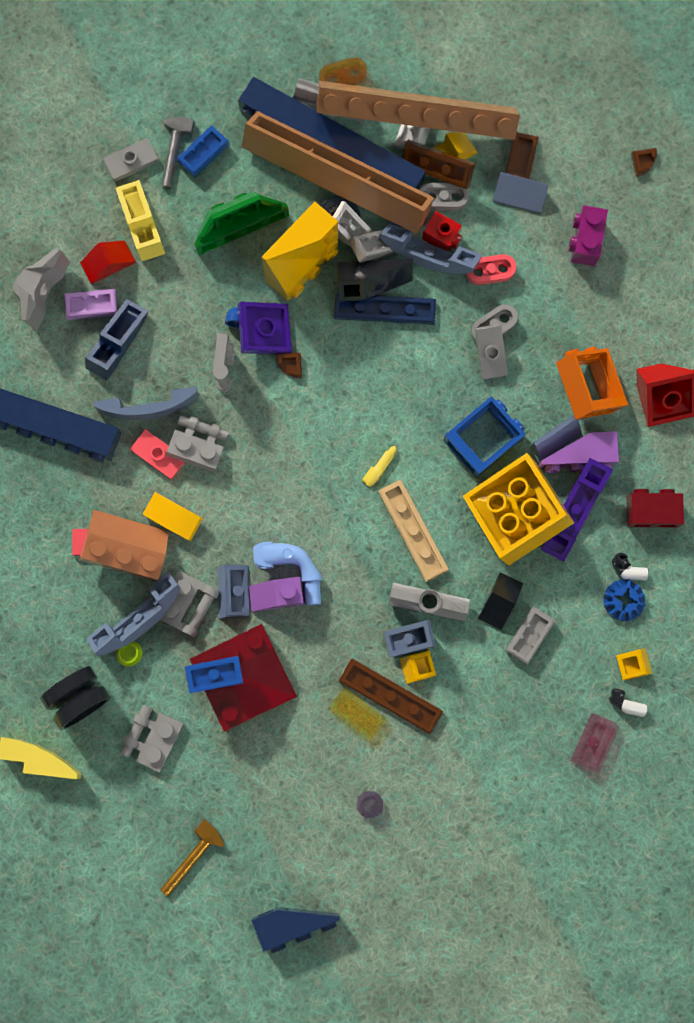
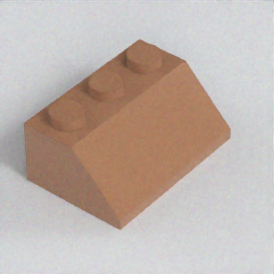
(124, 546)

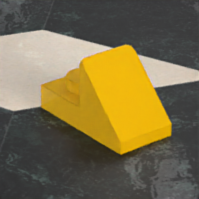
(457, 145)

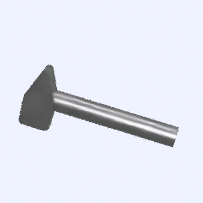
(179, 126)

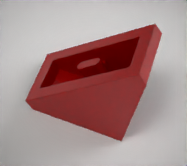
(106, 260)

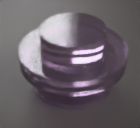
(369, 804)

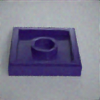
(264, 328)

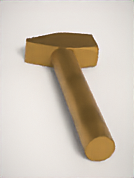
(209, 836)

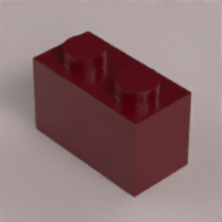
(655, 509)

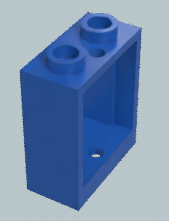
(465, 453)

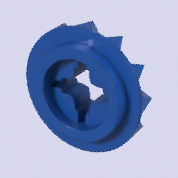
(614, 606)

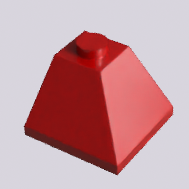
(665, 393)

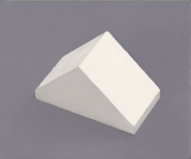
(349, 223)

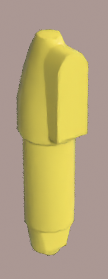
(376, 472)

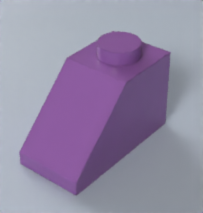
(276, 594)

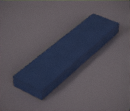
(387, 309)

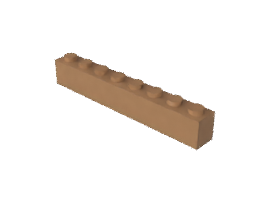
(417, 110)
(337, 172)

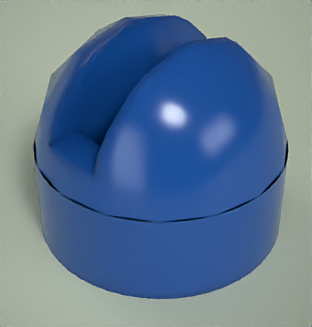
(231, 316)

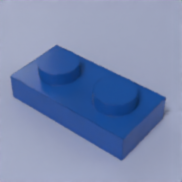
(214, 674)

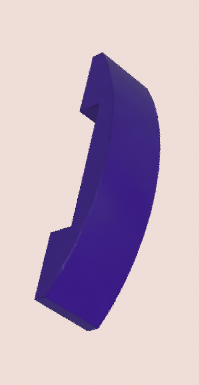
(578, 505)

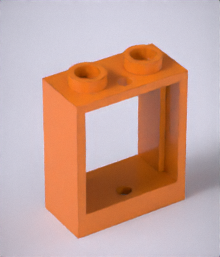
(605, 378)

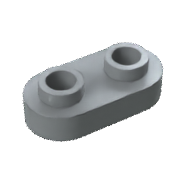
(443, 194)
(492, 318)

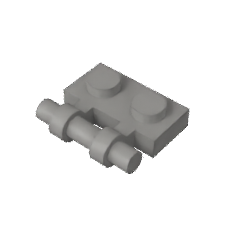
(193, 449)
(159, 741)

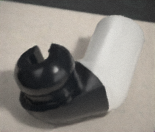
(625, 569)
(628, 707)

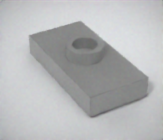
(130, 160)
(369, 246)
(491, 351)
(530, 635)

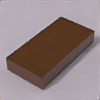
(522, 155)

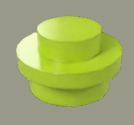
(130, 654)

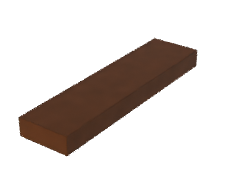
(390, 696)

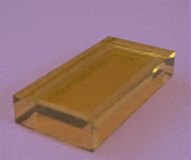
(357, 713)

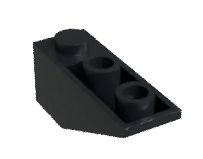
(371, 277)

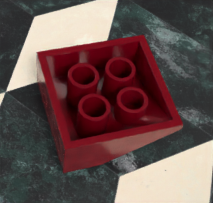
(263, 684)

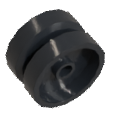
(75, 697)

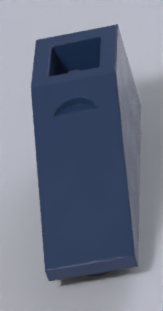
(286, 924)

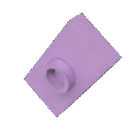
(90, 304)

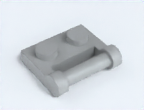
(223, 358)
(182, 602)

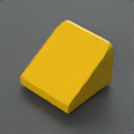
(634, 664)
(417, 667)

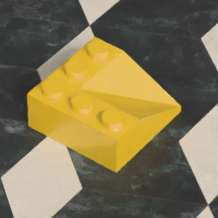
(301, 252)
(518, 509)

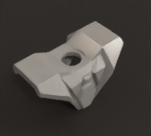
(35, 285)

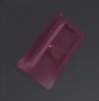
(595, 743)

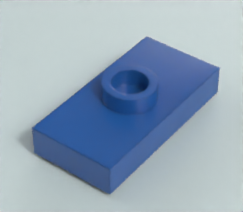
(203, 151)

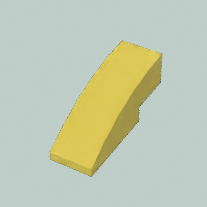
(140, 220)
(36, 759)

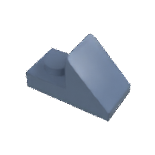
(409, 638)

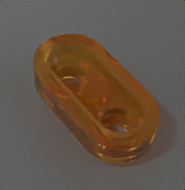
(341, 71)

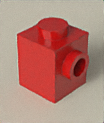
(442, 232)

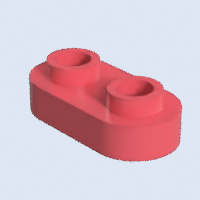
(489, 268)

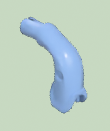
(270, 554)

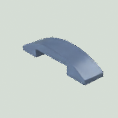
(428, 255)
(180, 399)
(139, 620)

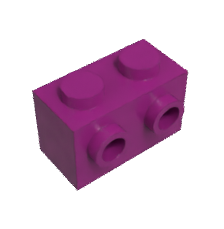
(589, 235)

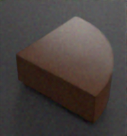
(643, 160)
(290, 364)

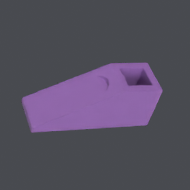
(595, 445)

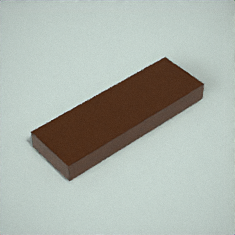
(439, 164)

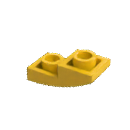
(172, 516)

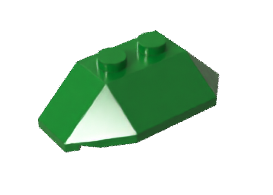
(237, 219)

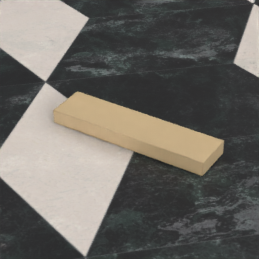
(413, 531)

